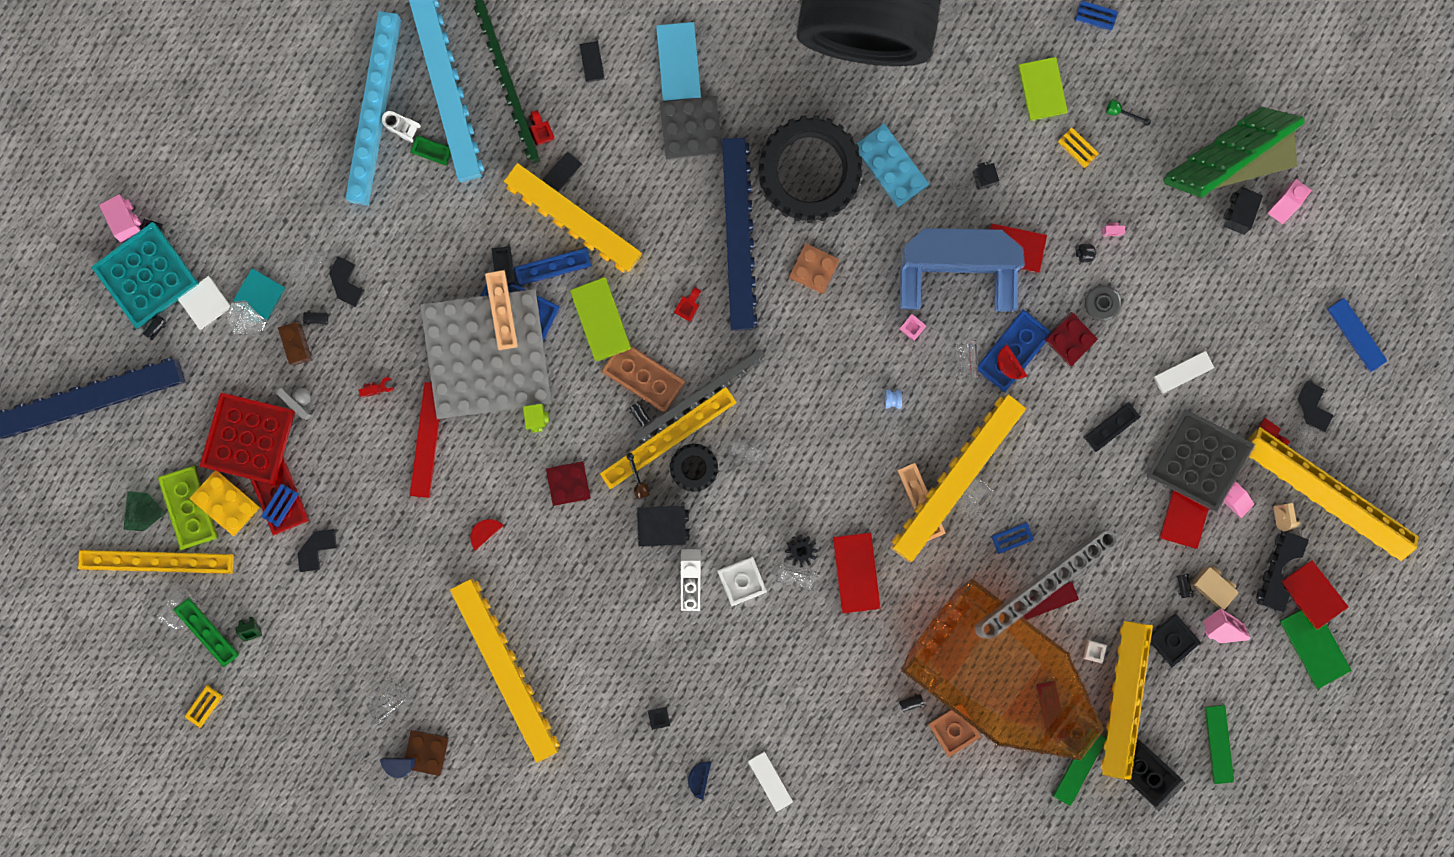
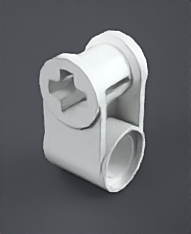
(403, 127)

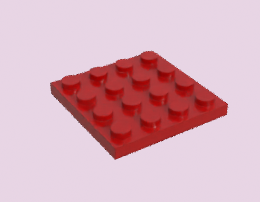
(247, 438)

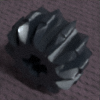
(800, 543)

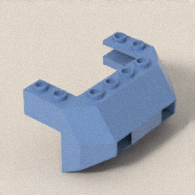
(961, 253)

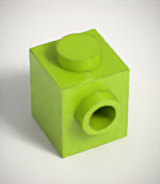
(535, 417)

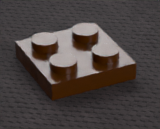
(428, 751)

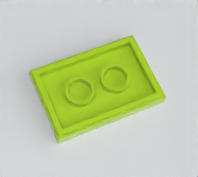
(1042, 89)

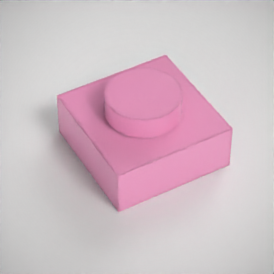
(1113, 229)
(912, 327)

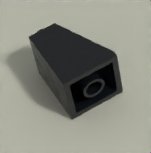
(662, 525)

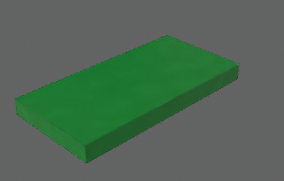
(1315, 649)

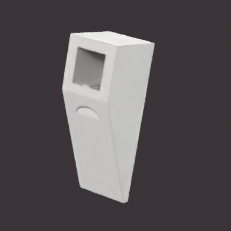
(690, 579)

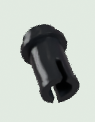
(315, 318)
(154, 328)
(639, 414)
(1184, 586)
(911, 703)

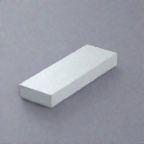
(1184, 372)
(770, 781)

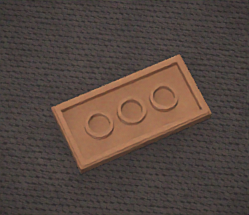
(644, 378)

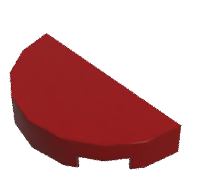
(1009, 364)
(483, 531)

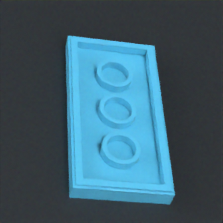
(678, 61)

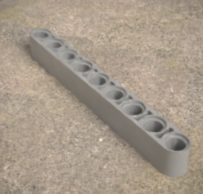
(1038, 588)

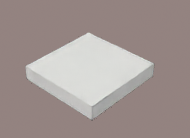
(204, 302)
(742, 581)

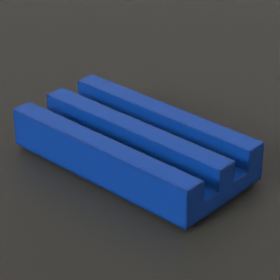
(1100, 16)
(270, 506)
(996, 543)

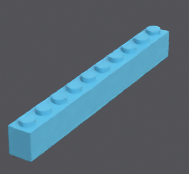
(446, 89)
(373, 108)

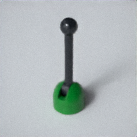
(1115, 108)

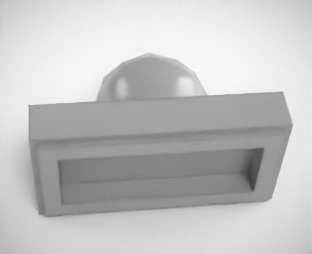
(297, 401)

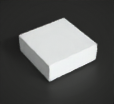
(1094, 651)

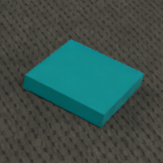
(260, 293)

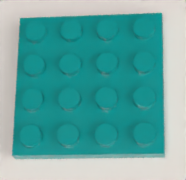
(145, 275)

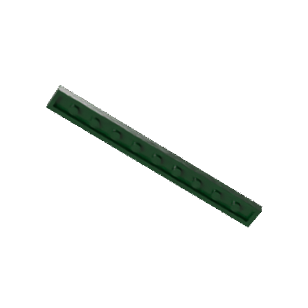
(506, 81)

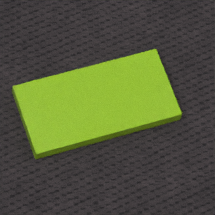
(600, 319)
(189, 521)

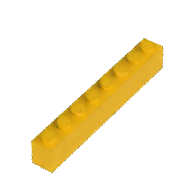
(573, 218)
(1127, 700)

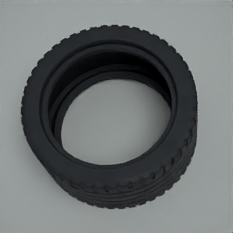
(870, 30)

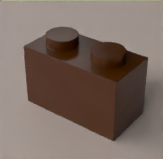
(295, 343)

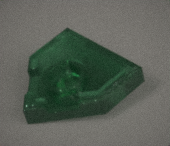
(141, 511)

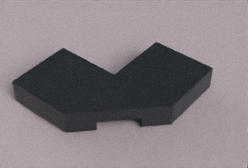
(340, 275)
(1308, 400)
(308, 554)

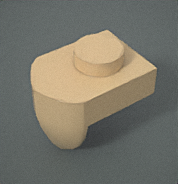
(1285, 517)

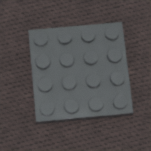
(1201, 460)

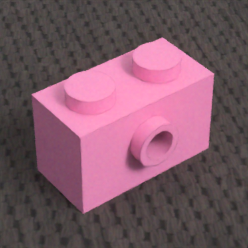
(120, 218)

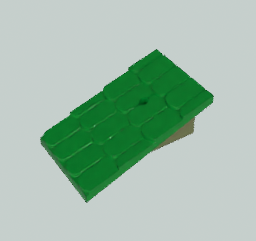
(1251, 149)

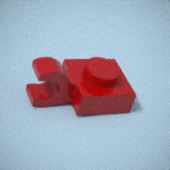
(540, 130)
(688, 307)
(371, 389)
(1273, 430)

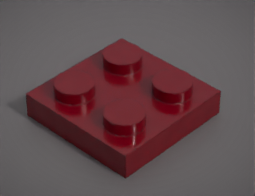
(1071, 339)
(568, 483)

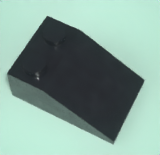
(1153, 777)

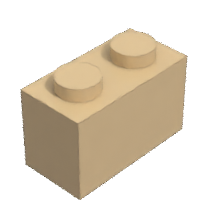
(1214, 587)

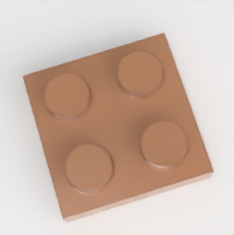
(814, 268)
(953, 732)

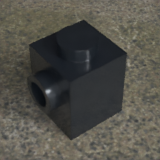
(985, 175)

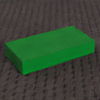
(431, 150)

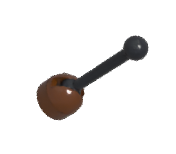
(640, 490)

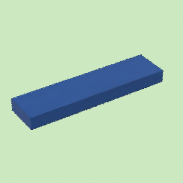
(552, 266)
(1357, 335)

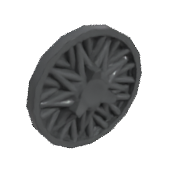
(1103, 303)

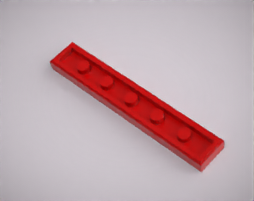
(425, 446)

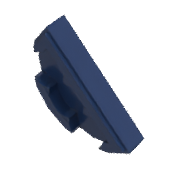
(397, 767)
(698, 779)

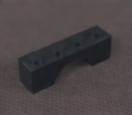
(1287, 548)

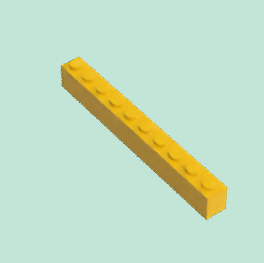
(957, 478)
(1332, 495)
(504, 669)

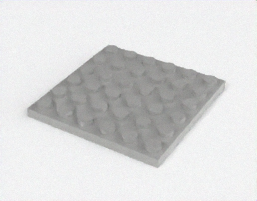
(465, 359)

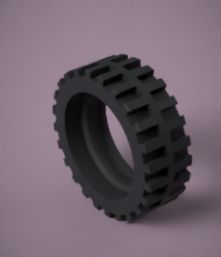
(822, 130)

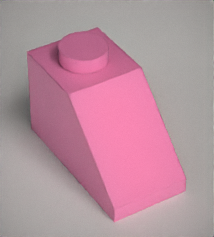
(1289, 201)
(1238, 500)
(1225, 627)

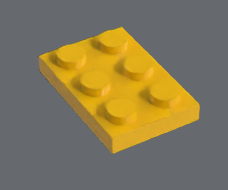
(224, 503)

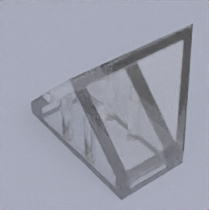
(244, 319)

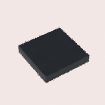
(1173, 640)

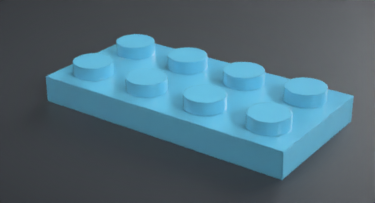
(891, 165)

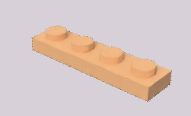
(501, 310)
(916, 490)

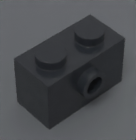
(1242, 210)

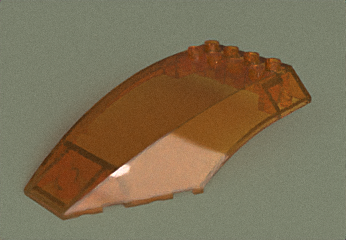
(996, 678)

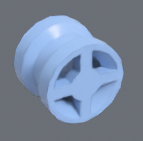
(893, 399)

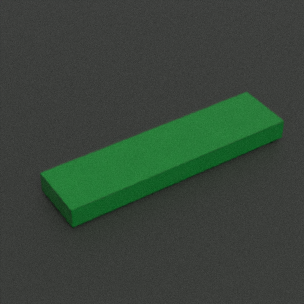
(206, 631)
(1219, 744)
(1077, 773)

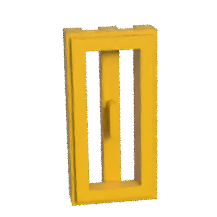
(1089, 158)
(213, 693)

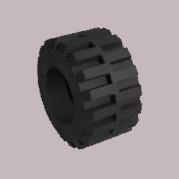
(681, 479)

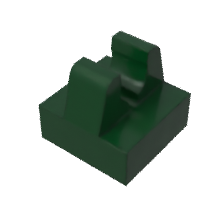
(248, 631)

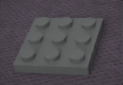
(691, 127)

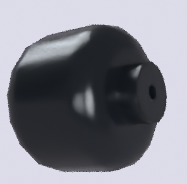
(1086, 253)

